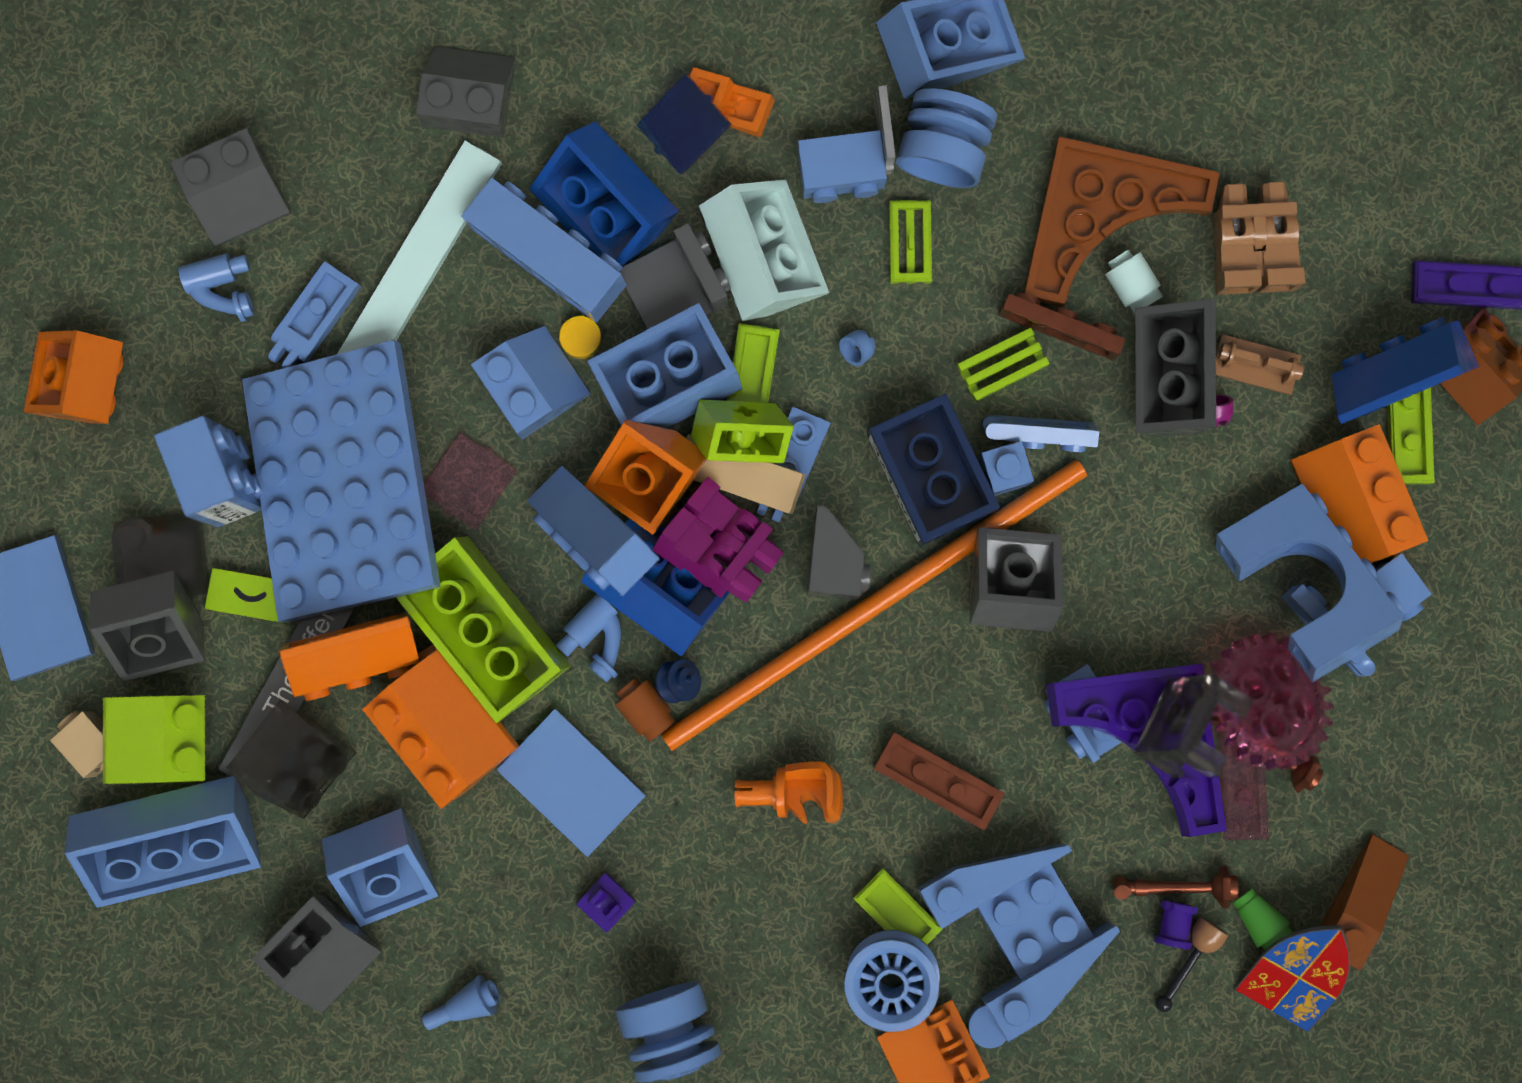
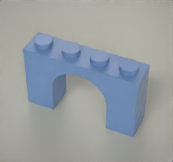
(1300, 526)

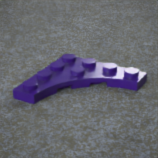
(1122, 708)

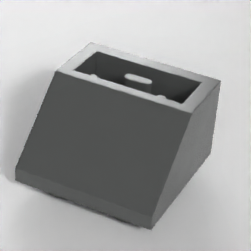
(317, 953)

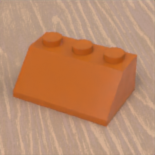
(1363, 493)
(349, 656)
(439, 729)

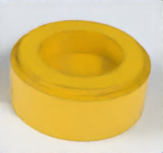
(580, 337)

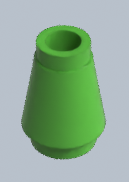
(1261, 919)

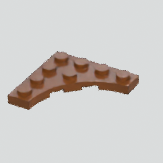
(1097, 193)

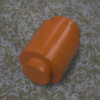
(644, 708)

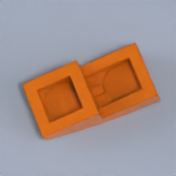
(742, 106)

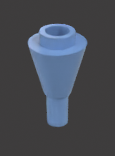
(474, 1000)

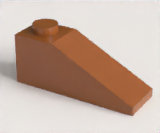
(1367, 897)

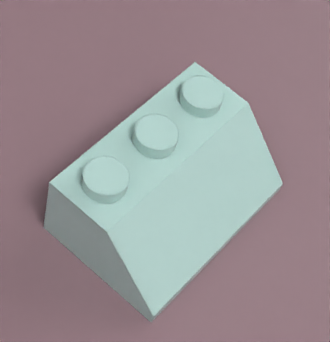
(763, 248)

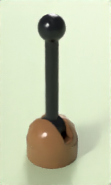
(1206, 939)

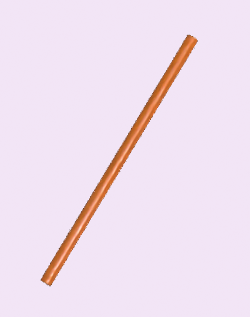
(870, 607)

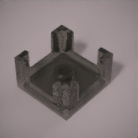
(1180, 721)

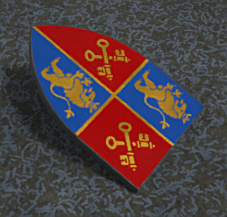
(1300, 974)

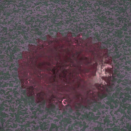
(1283, 703)

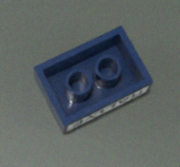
(932, 470)

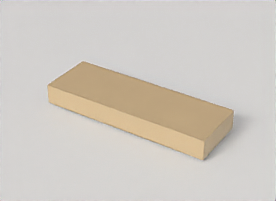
(756, 481)

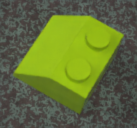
(153, 739)

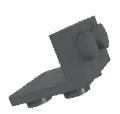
(675, 279)

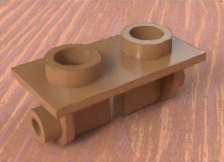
(1258, 364)

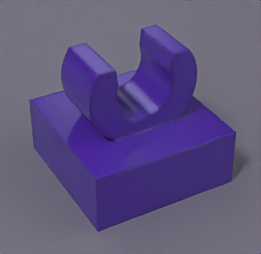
(606, 902)

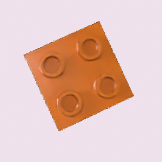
(934, 1050)

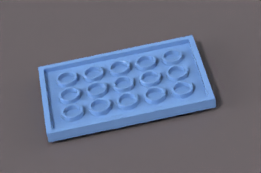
(340, 482)

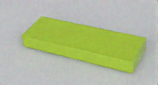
(1412, 437)

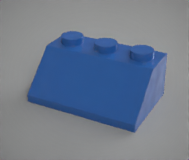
(603, 195)
(1402, 369)
(664, 600)

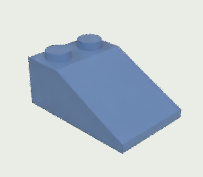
(947, 41)

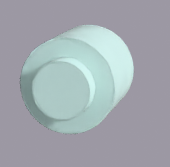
(1133, 280)

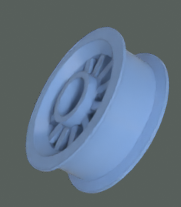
(901, 1016)

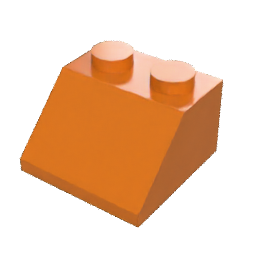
(74, 376)
(646, 472)

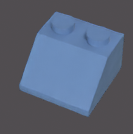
(530, 380)
(378, 867)

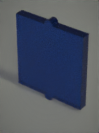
(684, 124)

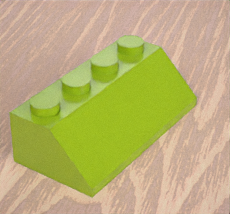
(485, 631)

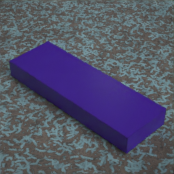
(1466, 285)

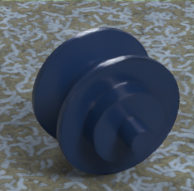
(678, 681)

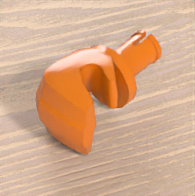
(794, 787)

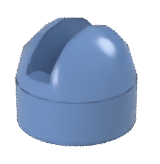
(857, 339)

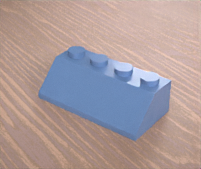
(163, 842)

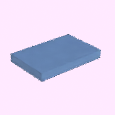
(39, 610)
(571, 782)

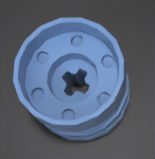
(946, 138)
(668, 1032)

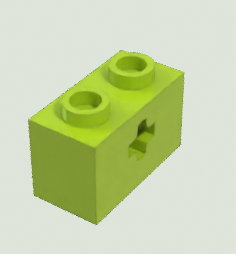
(741, 431)

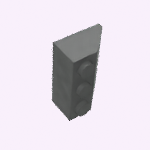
(1175, 368)

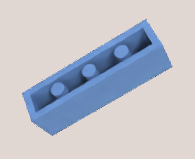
(544, 249)
(590, 532)

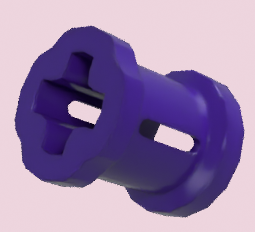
(1175, 924)

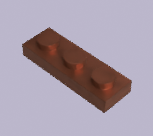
(1062, 325)
(938, 781)

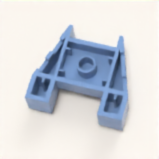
(1031, 924)

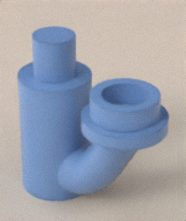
(212, 272)
(585, 626)

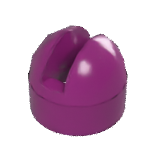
(1224, 409)

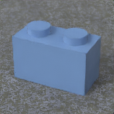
(842, 166)

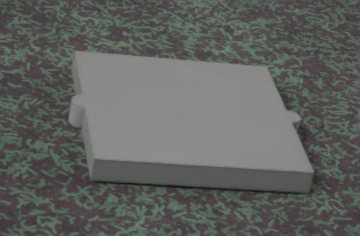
(883, 123)

